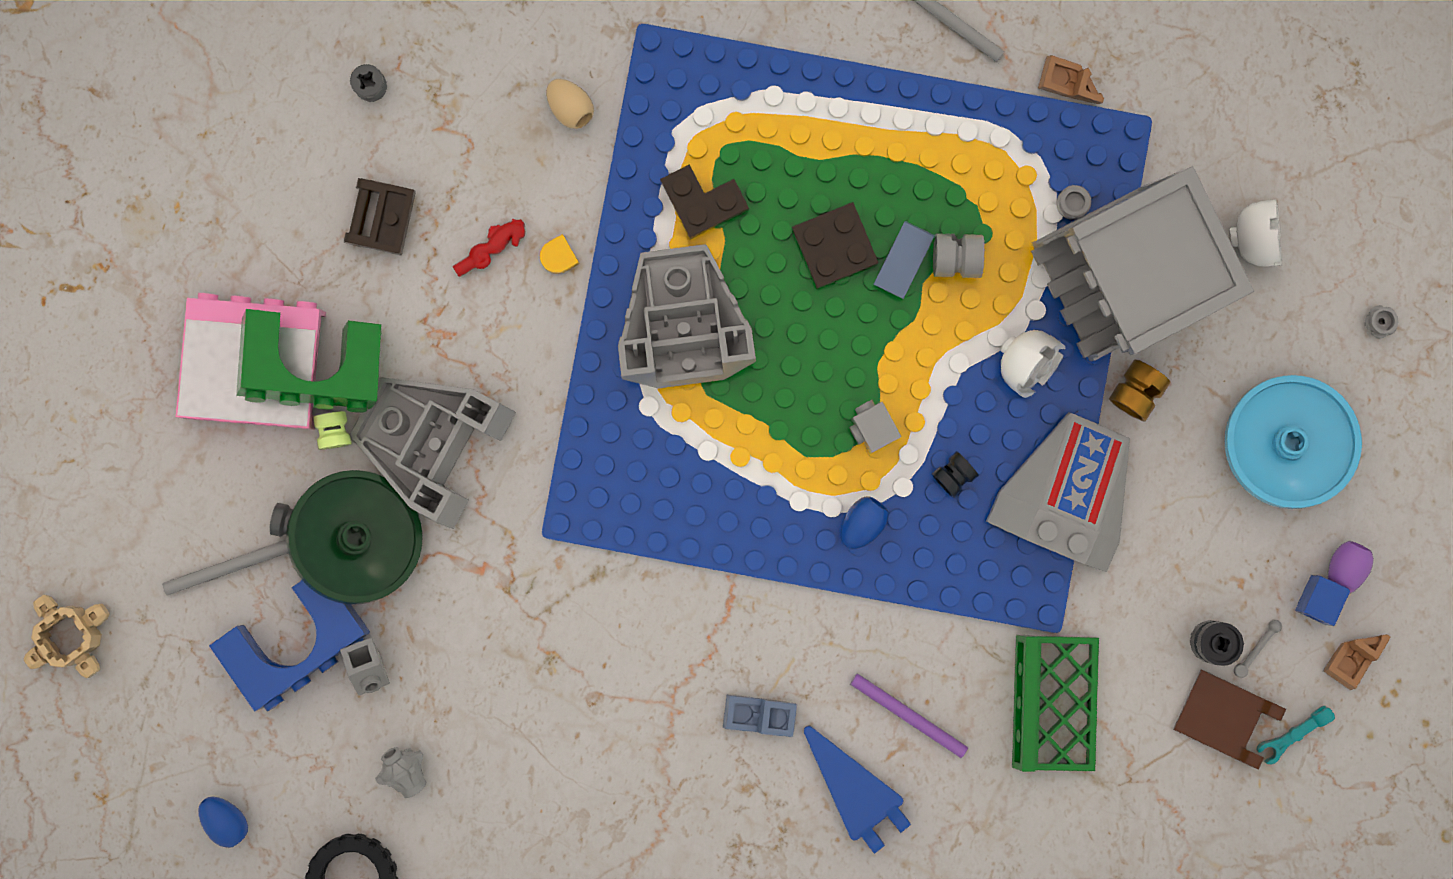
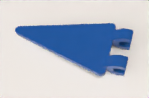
(856, 792)

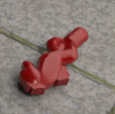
(498, 239)

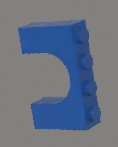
(265, 680)

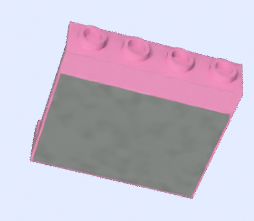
(212, 359)

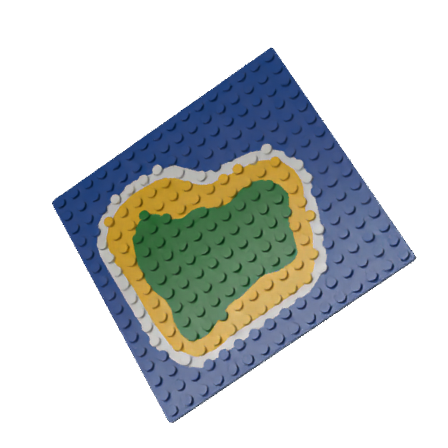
(764, 463)

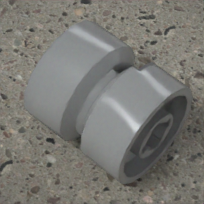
(958, 255)

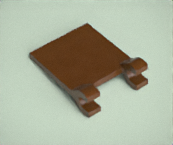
(1224, 717)

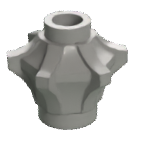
(402, 771)

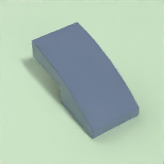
(904, 259)
(759, 715)

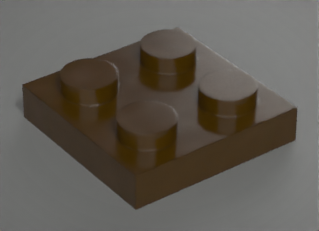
(834, 245)

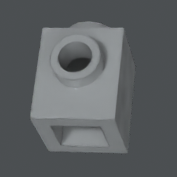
(873, 426)
(364, 666)

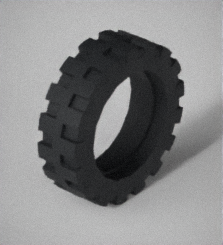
(352, 843)

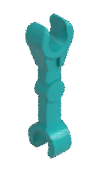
(1319, 718)

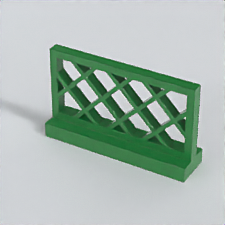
(1028, 708)

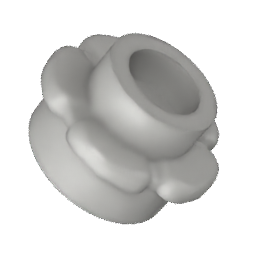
(1390, 321)

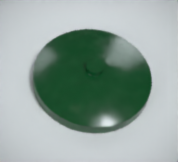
(353, 537)

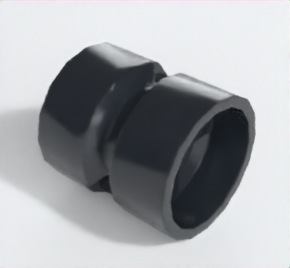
(1216, 642)

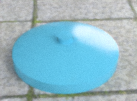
(1293, 442)

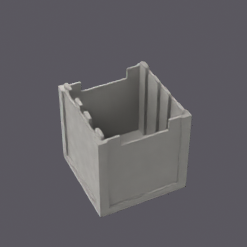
(1142, 266)

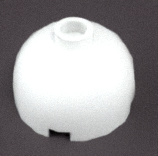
(1259, 234)
(1029, 360)

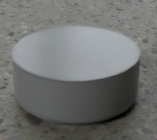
(1073, 202)

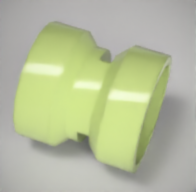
(332, 438)

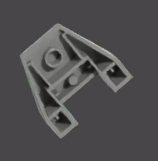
(418, 436)

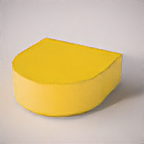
(557, 256)

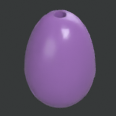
(1350, 565)

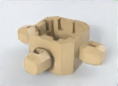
(48, 652)

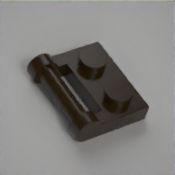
(390, 217)

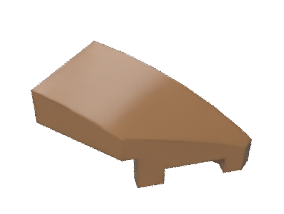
(1069, 80)
(1354, 658)

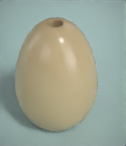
(569, 103)

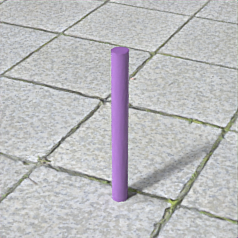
(909, 715)

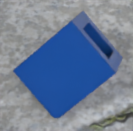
(1322, 600)

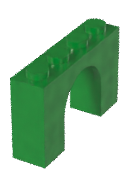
(265, 377)

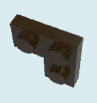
(699, 210)

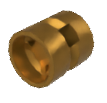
(1139, 390)

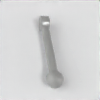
(1241, 670)

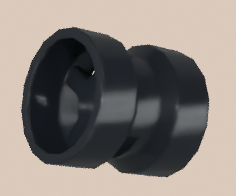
(955, 474)

